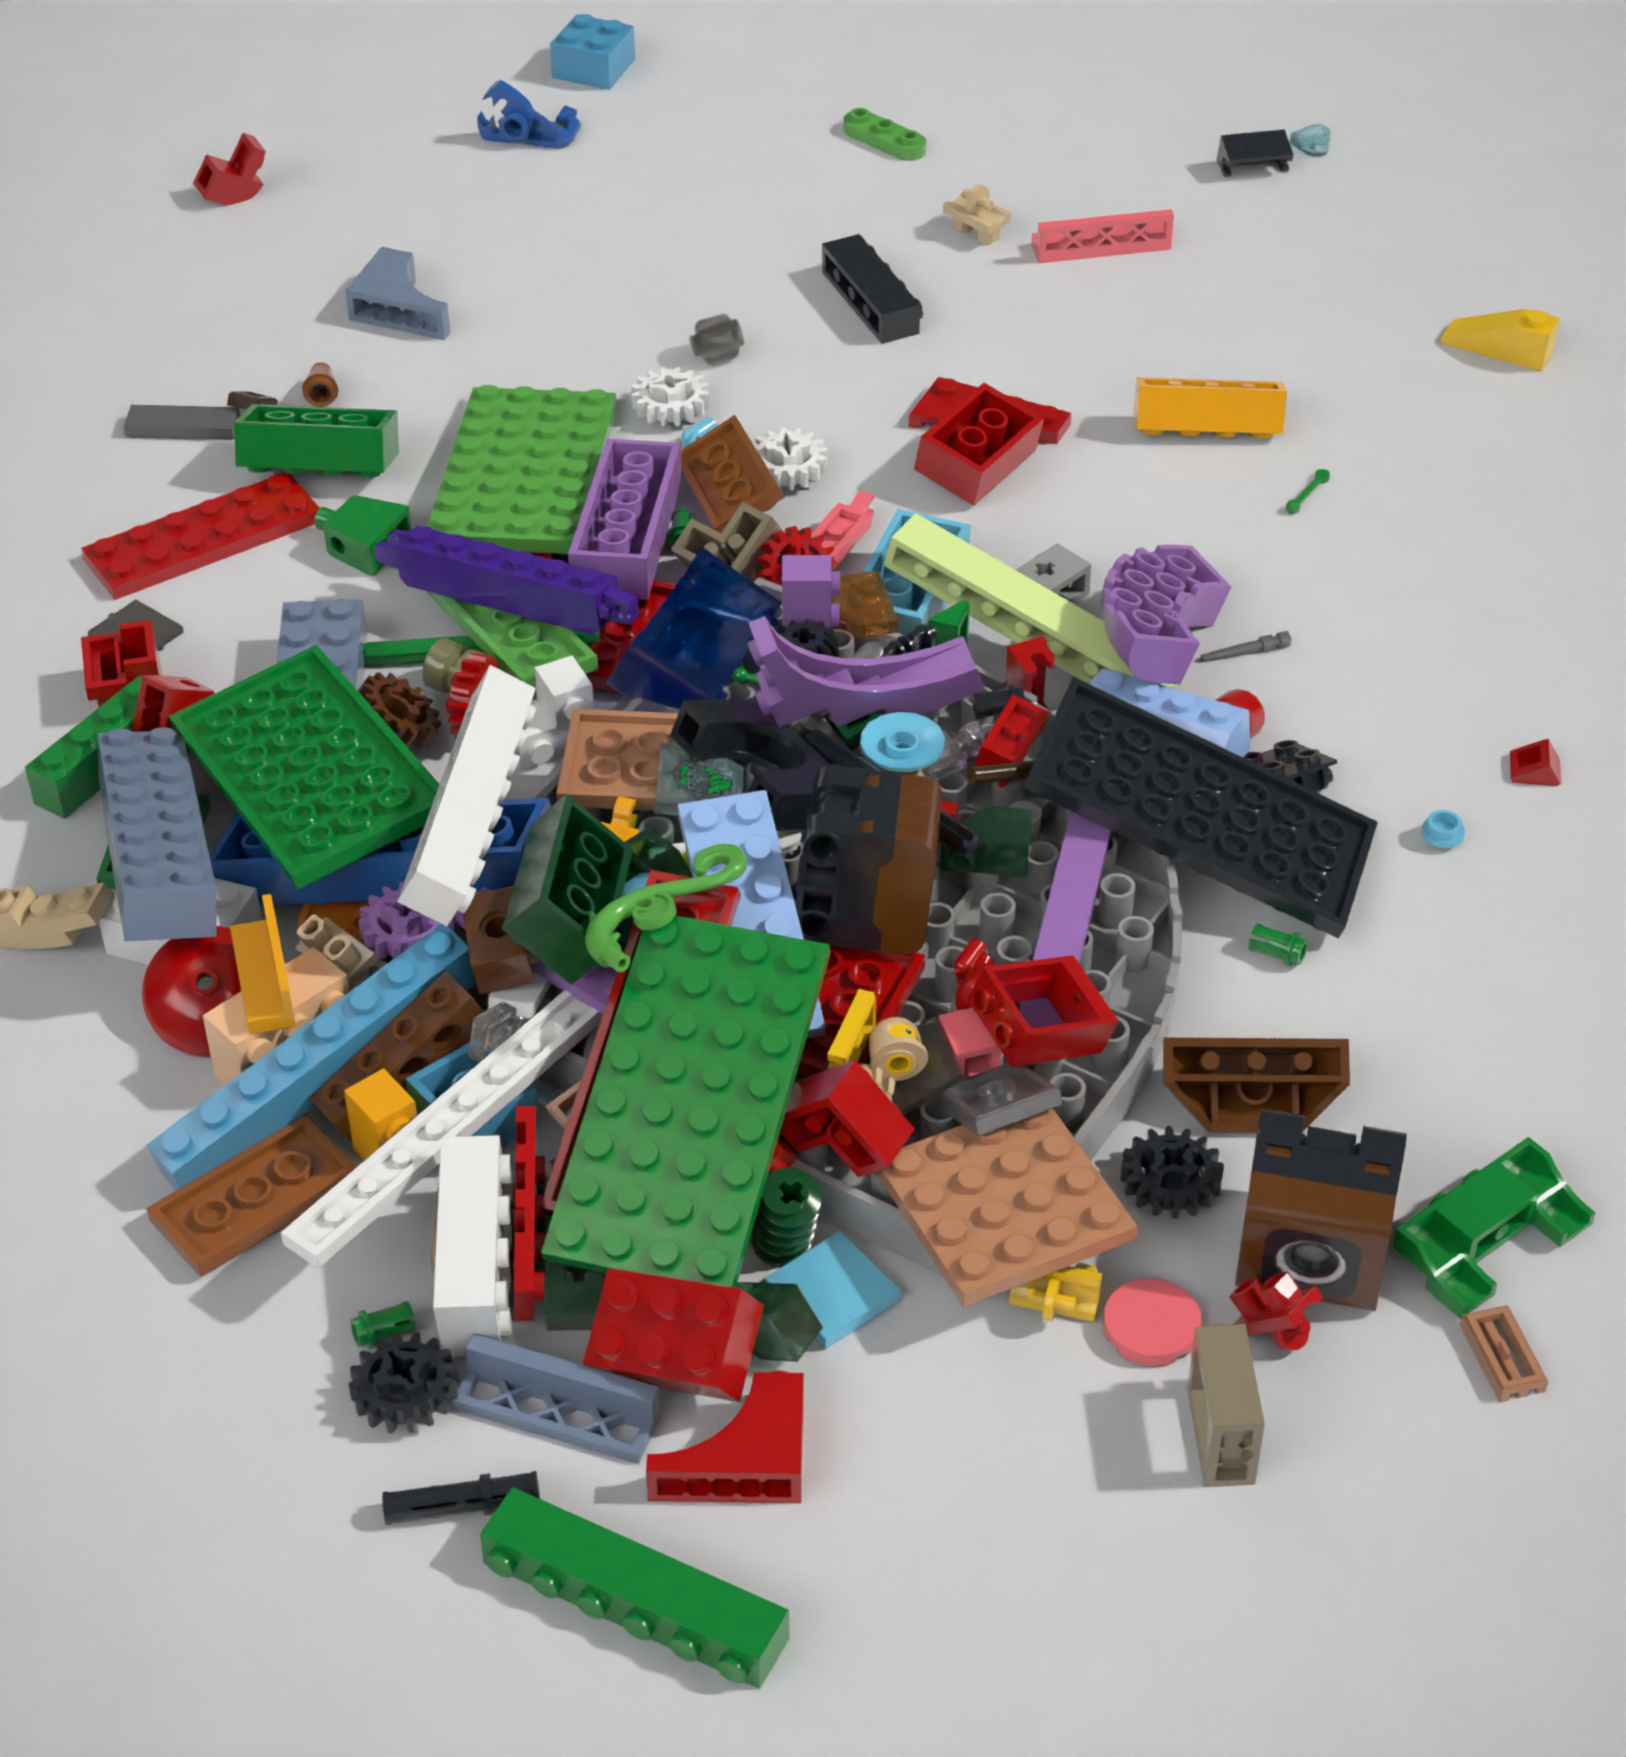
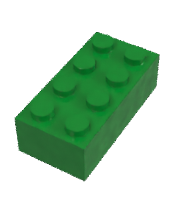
(316, 439)

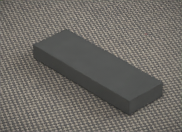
(181, 421)

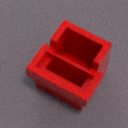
(118, 658)

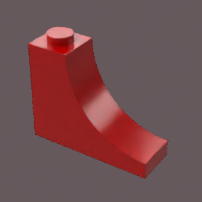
(749, 1459)

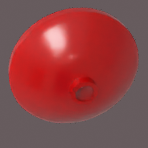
(172, 992)

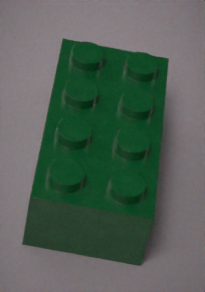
(564, 874)

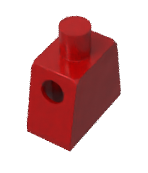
(164, 696)

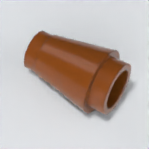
(320, 385)

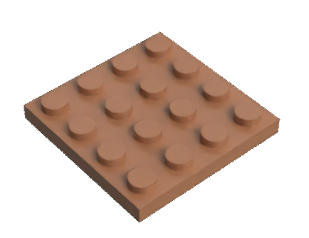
(1005, 1204)

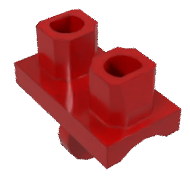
(1276, 1309)

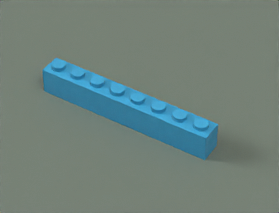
(281, 1082)

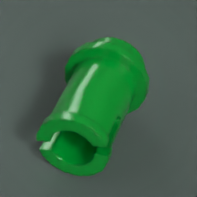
(679, 522)
(1280, 945)
(382, 1324)

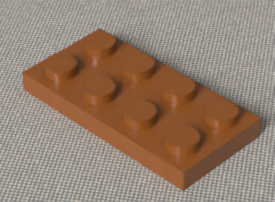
(728, 470)
(250, 1195)

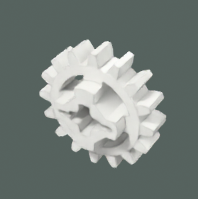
(670, 396)
(793, 457)

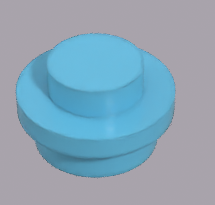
(1443, 829)

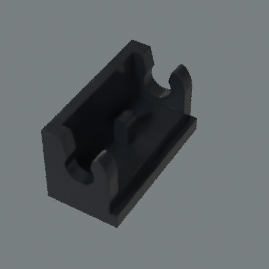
(1254, 149)

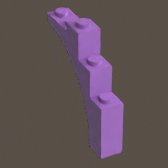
(804, 682)

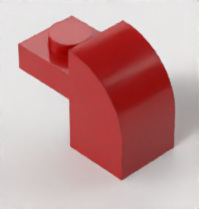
(233, 179)

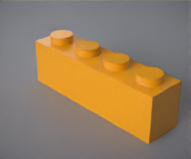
(1209, 407)

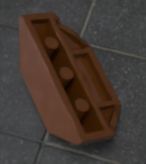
(1233, 1078)

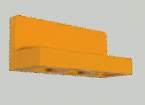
(263, 973)

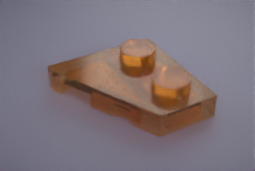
(865, 605)

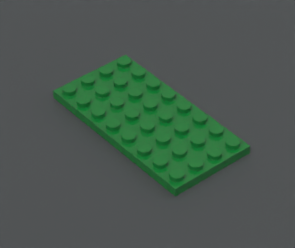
(308, 765)
(688, 1103)

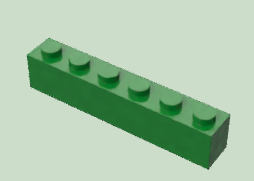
(635, 1588)

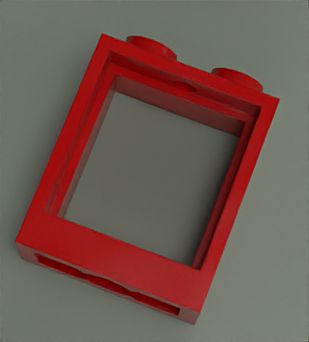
(1061, 980)

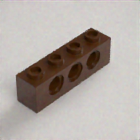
(420, 1035)

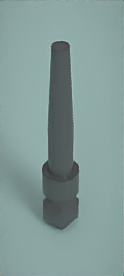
(1264, 643)

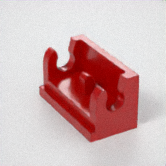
(1027, 666)
(1012, 734)

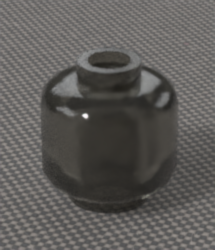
(716, 339)

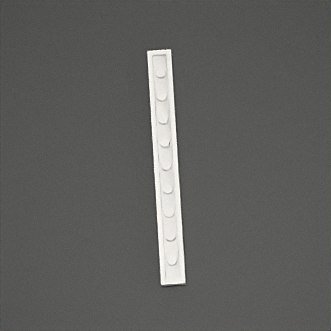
(456, 1113)

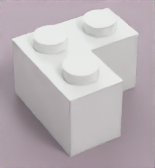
(559, 689)

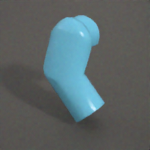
(697, 430)

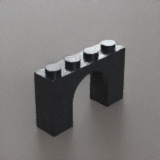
(743, 732)

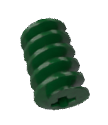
(786, 1216)

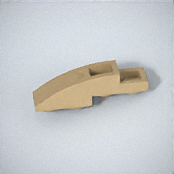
(50, 918)

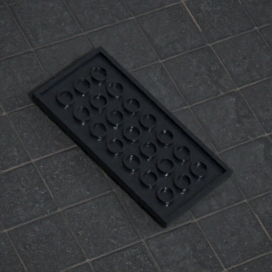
(1203, 806)

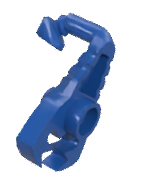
(523, 123)

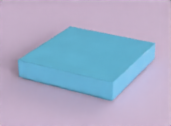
(839, 1287)

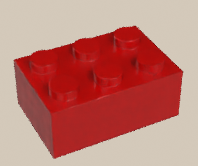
(978, 443)
(674, 1333)

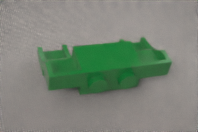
(1485, 1214)

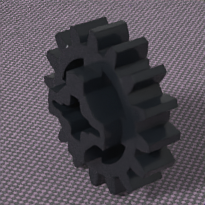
(1171, 1172)
(403, 1382)

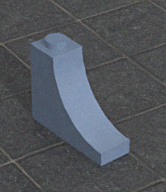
(387, 297)

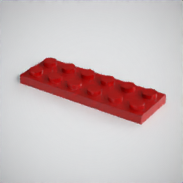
(200, 535)

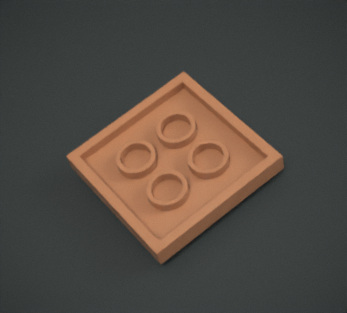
(613, 757)

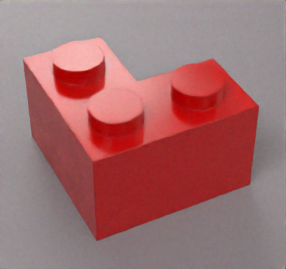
(848, 1114)

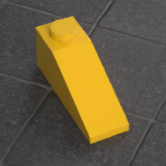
(1511, 336)

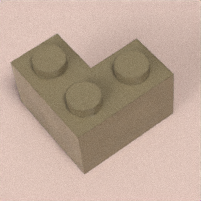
(736, 544)

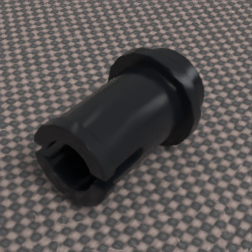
(994, 702)

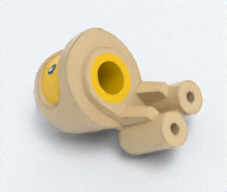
(895, 1053)

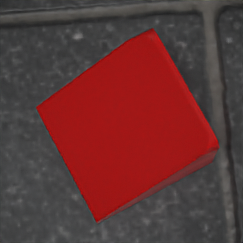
(1535, 764)

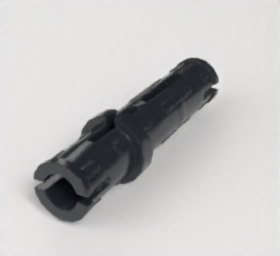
(455, 1497)

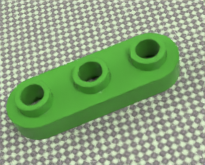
(884, 134)

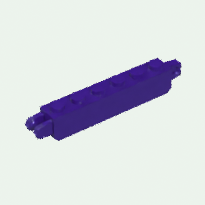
(507, 579)

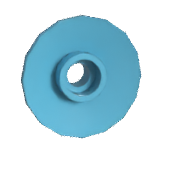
(902, 742)

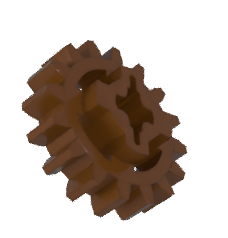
(402, 708)

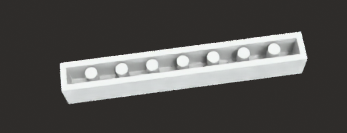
(469, 798)

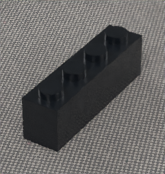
(871, 288)

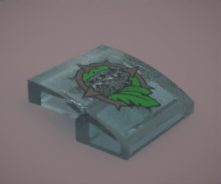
(692, 780)

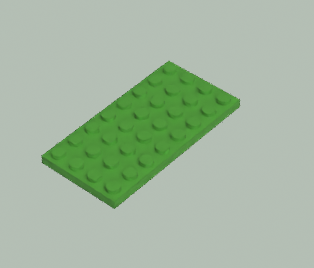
(523, 466)

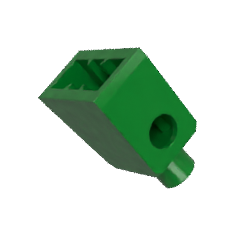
(359, 527)

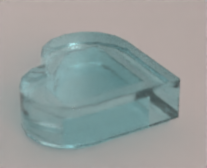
(1312, 140)

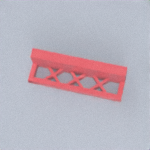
(1103, 236)

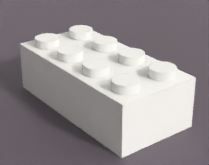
(473, 1241)

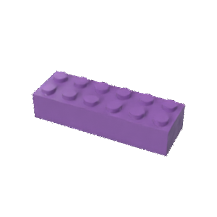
(629, 512)

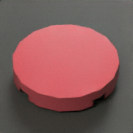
(1151, 1321)

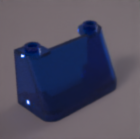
(695, 636)

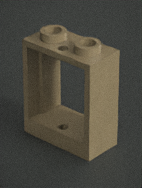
(1225, 1405)

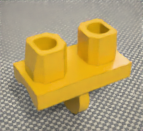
(1065, 1292)

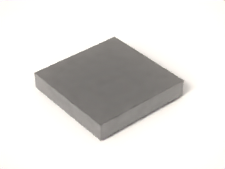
(998, 1098)

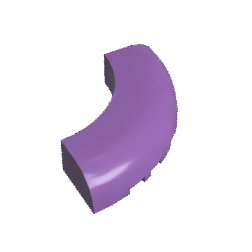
(1151, 604)

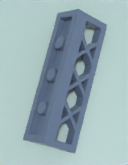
(560, 1383)

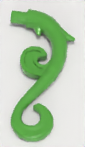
(655, 904)

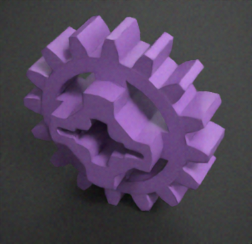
(392, 926)

